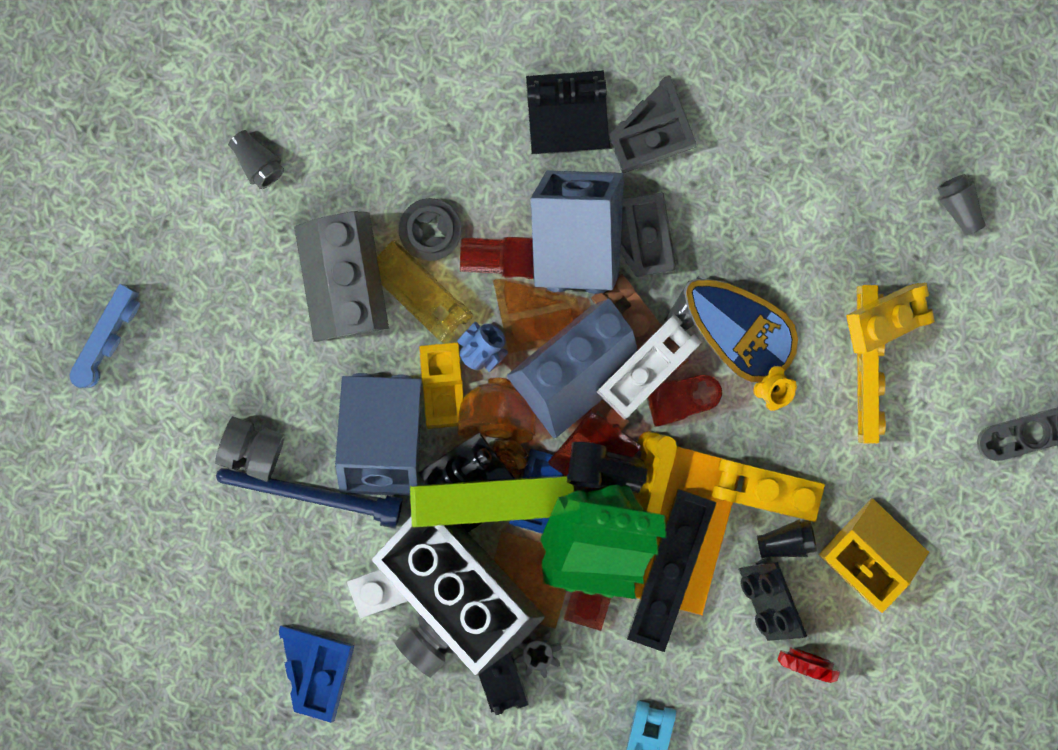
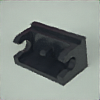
(503, 685)

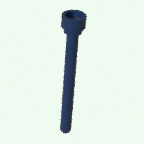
(384, 510)

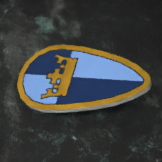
(741, 328)

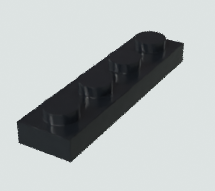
(671, 570)

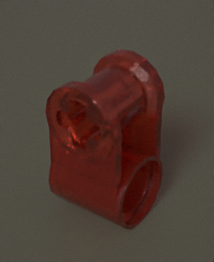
(676, 401)

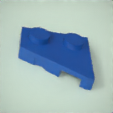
(316, 671)

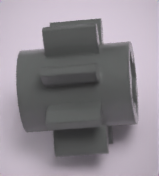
(541, 663)

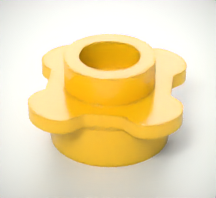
(782, 395)

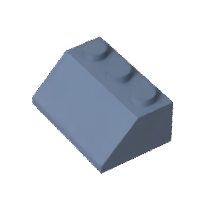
(571, 367)

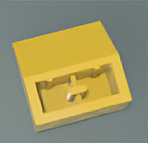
(875, 555)

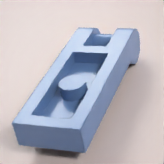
(103, 338)

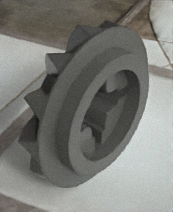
(424, 211)

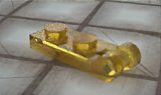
(420, 292)

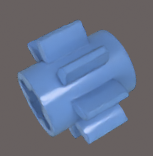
(482, 346)

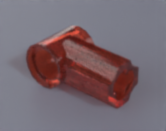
(506, 257)

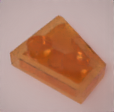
(532, 314)

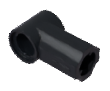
(597, 468)

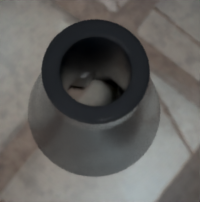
(788, 541)

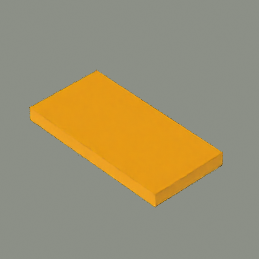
(697, 475)

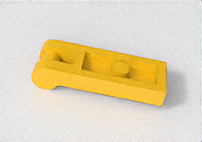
(889, 318)
(658, 457)
(769, 490)

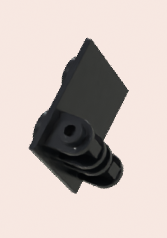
(567, 112)
(467, 462)
(772, 601)

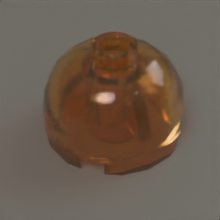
(496, 412)

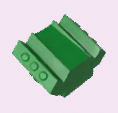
(600, 542)

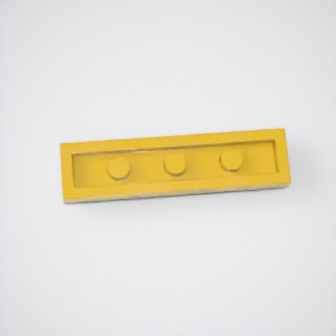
(869, 380)

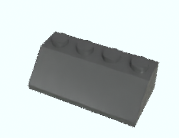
(459, 591)

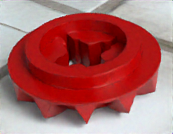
(809, 665)

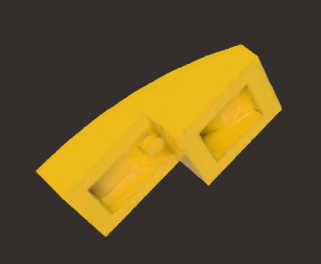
(441, 384)

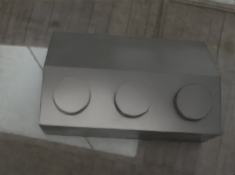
(341, 275)

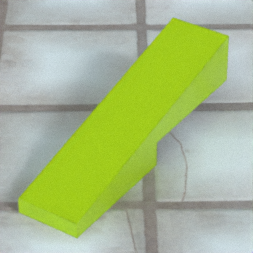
(486, 500)

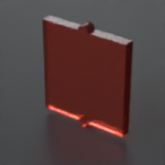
(598, 431)

